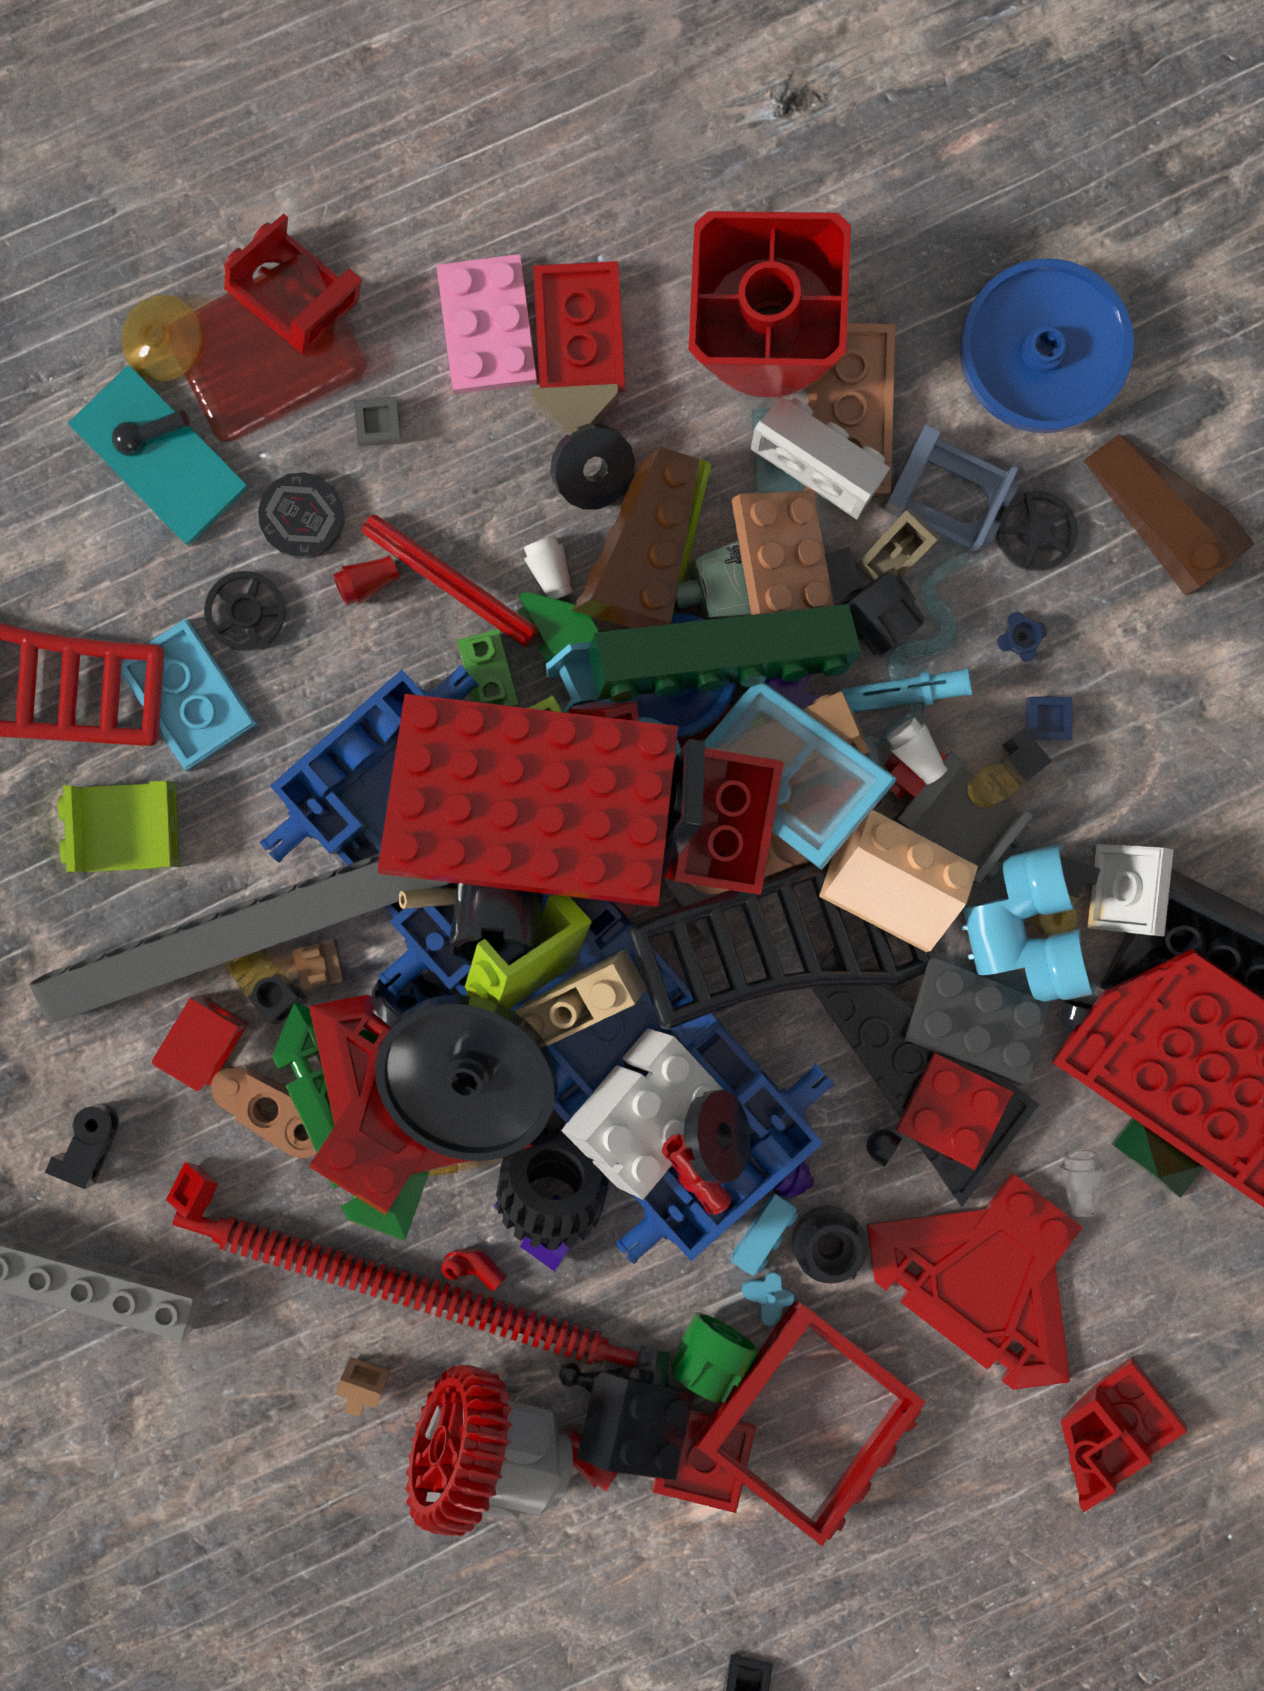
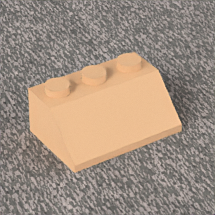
(899, 881)

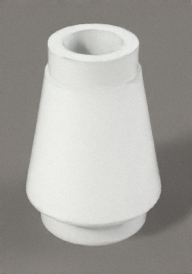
(549, 566)
(917, 750)

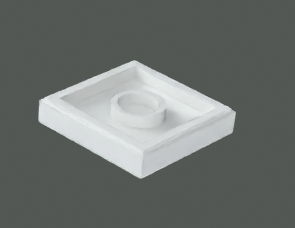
(1131, 889)

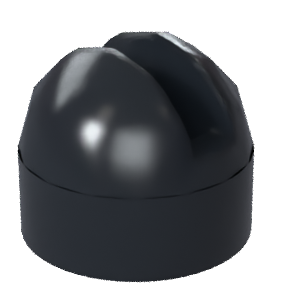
(1074, 1013)
(882, 1145)

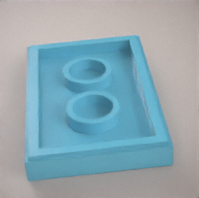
(198, 700)

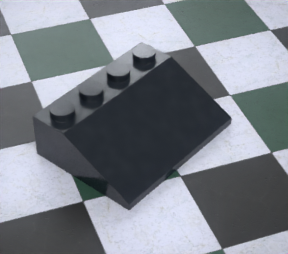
(1201, 921)

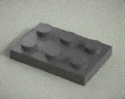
(977, 1021)

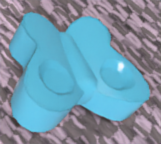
(769, 1295)

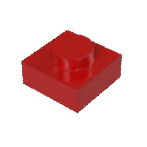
(192, 1191)

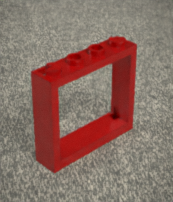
(876, 1452)

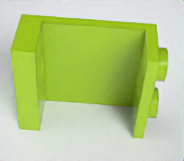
(120, 827)
(561, 941)

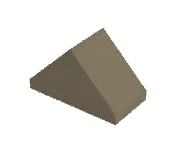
(575, 405)
(899, 546)

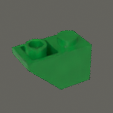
(555, 623)

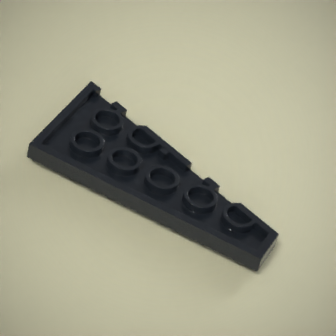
(876, 1030)

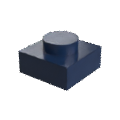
(1049, 718)

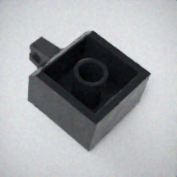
(637, 1419)

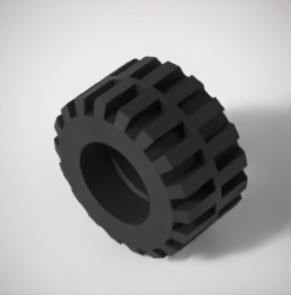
(544, 1218)

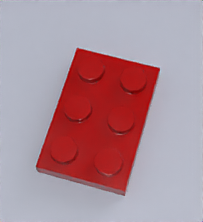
(579, 324)

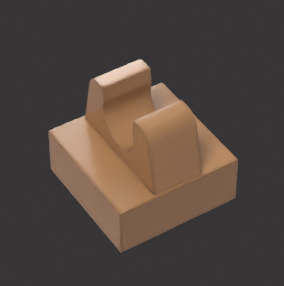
(318, 964)
(362, 1385)

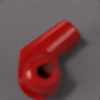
(472, 1262)

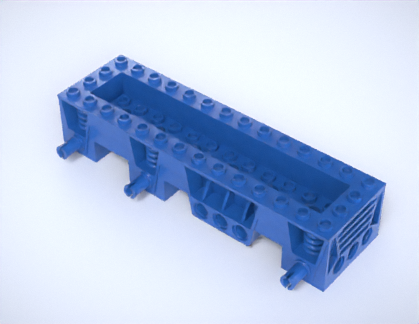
(342, 801)

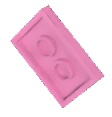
(486, 324)

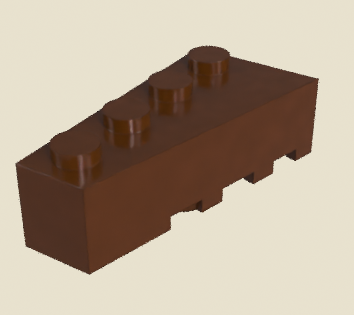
(644, 549)

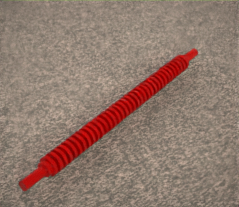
(226, 1232)

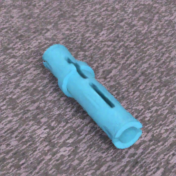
(910, 690)

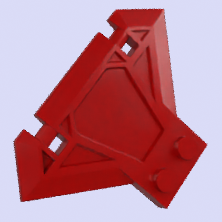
(366, 1147)
(986, 1279)

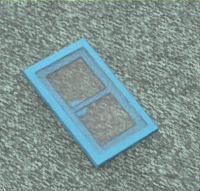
(824, 779)

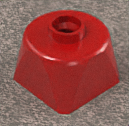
(762, 264)

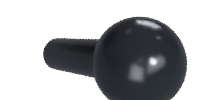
(131, 438)

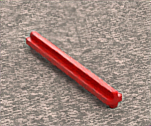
(450, 580)

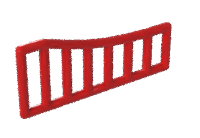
(72, 648)

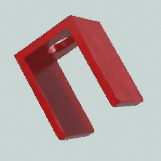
(199, 1042)

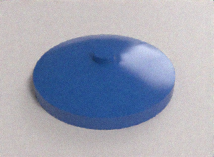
(1046, 345)

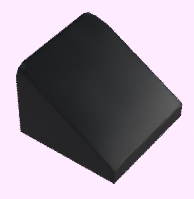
(747, 1674)

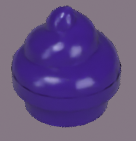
(795, 1182)

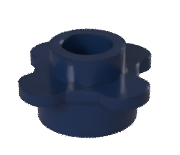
(1033, 631)

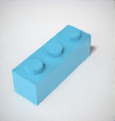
(764, 1234)

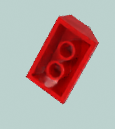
(736, 823)

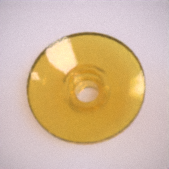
(177, 340)

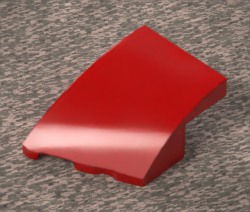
(1117, 1431)

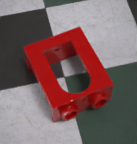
(275, 245)

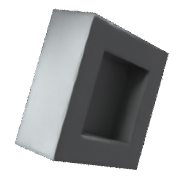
(377, 421)

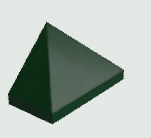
(1157, 1157)

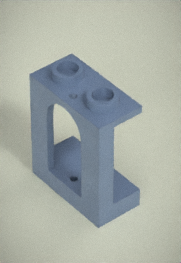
(995, 483)

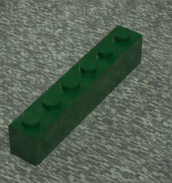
(723, 652)

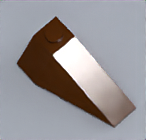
(1174, 518)

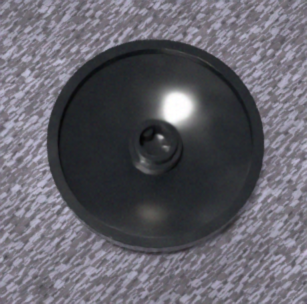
(466, 1077)

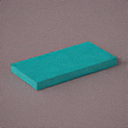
(174, 472)

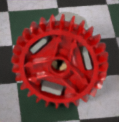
(483, 1455)

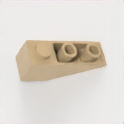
(584, 998)

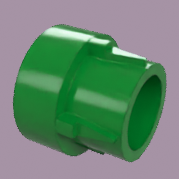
(712, 1358)

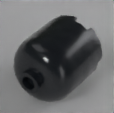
(503, 917)

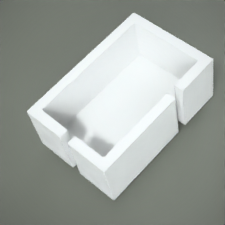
(636, 1114)

